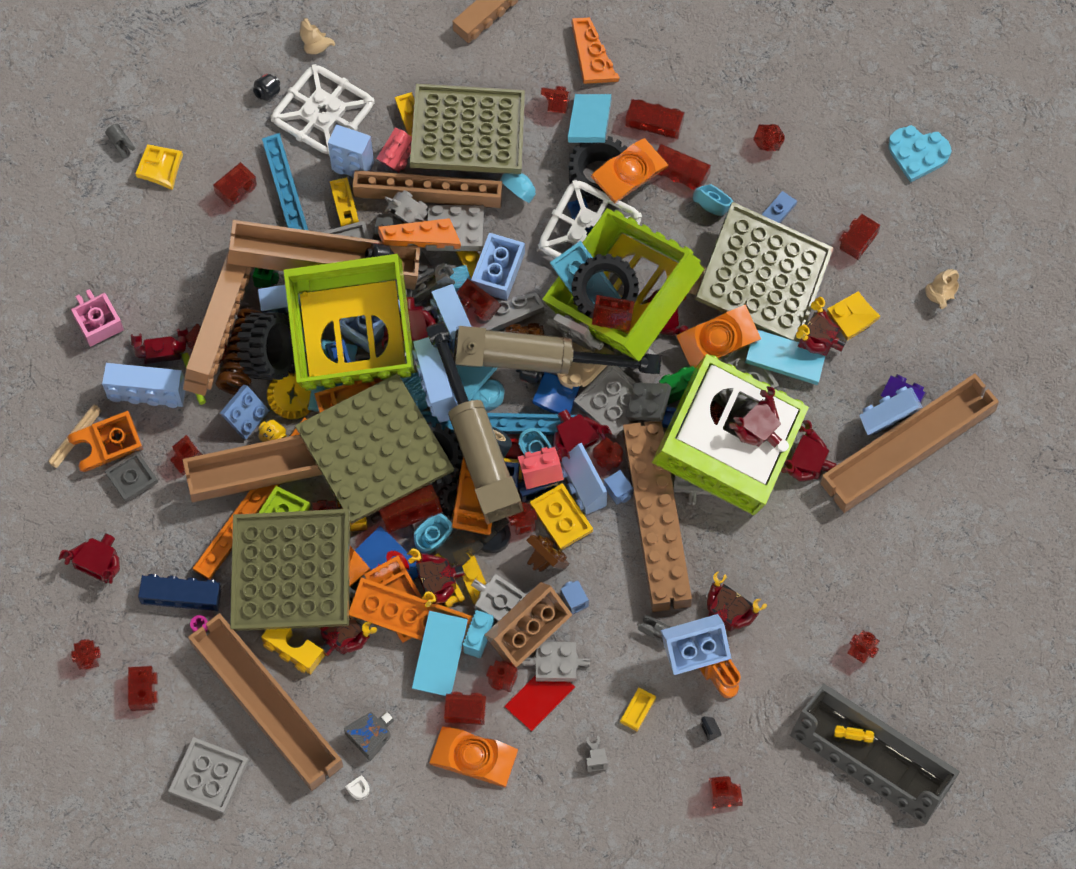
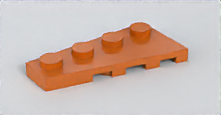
(592, 55)
(422, 233)

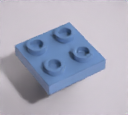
(244, 411)

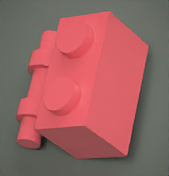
(396, 150)
(540, 467)

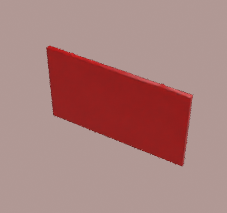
(537, 701)

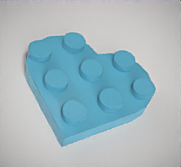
(917, 152)

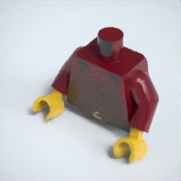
(820, 332)
(435, 576)
(730, 606)
(346, 638)

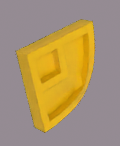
(159, 165)
(853, 315)

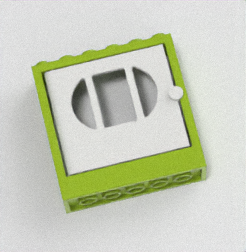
(716, 458)

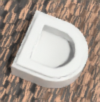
(358, 788)

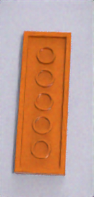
(396, 609)

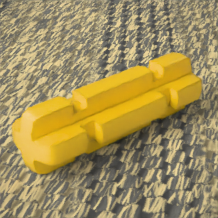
(854, 734)

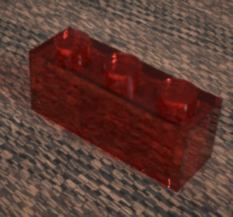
(654, 118)
(684, 168)
(411, 509)

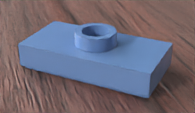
(780, 207)

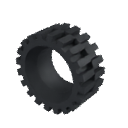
(590, 153)
(600, 264)
(278, 357)
(452, 449)

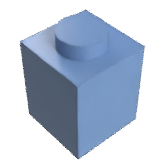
(618, 487)
(574, 597)

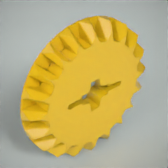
(280, 400)

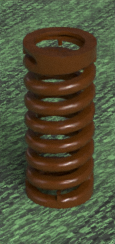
(235, 374)

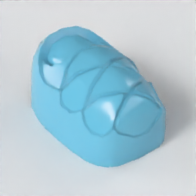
(519, 185)
(712, 199)
(490, 394)
(533, 440)
(432, 533)

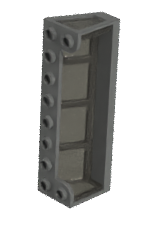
(888, 765)

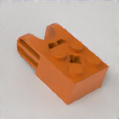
(101, 436)
(724, 677)

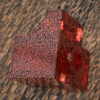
(557, 98)
(184, 449)
(724, 792)

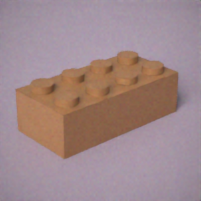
(528, 624)

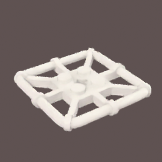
(321, 99)
(584, 219)

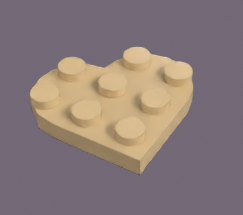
(582, 373)

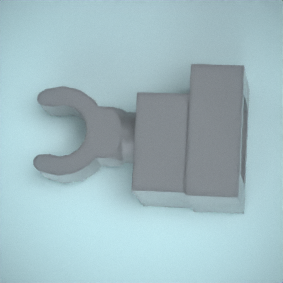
(597, 758)

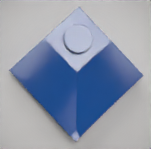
(554, 396)

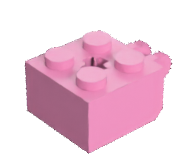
(96, 318)

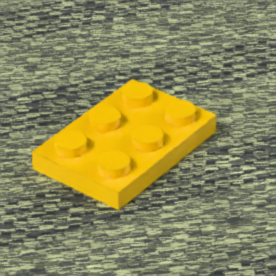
(561, 516)

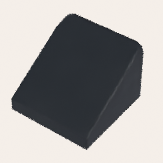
(710, 728)

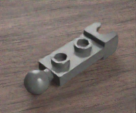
(432, 282)

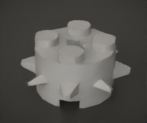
(405, 208)

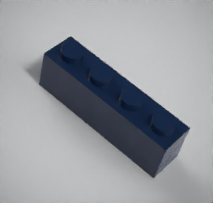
(180, 593)

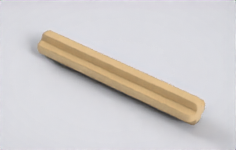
(66, 447)

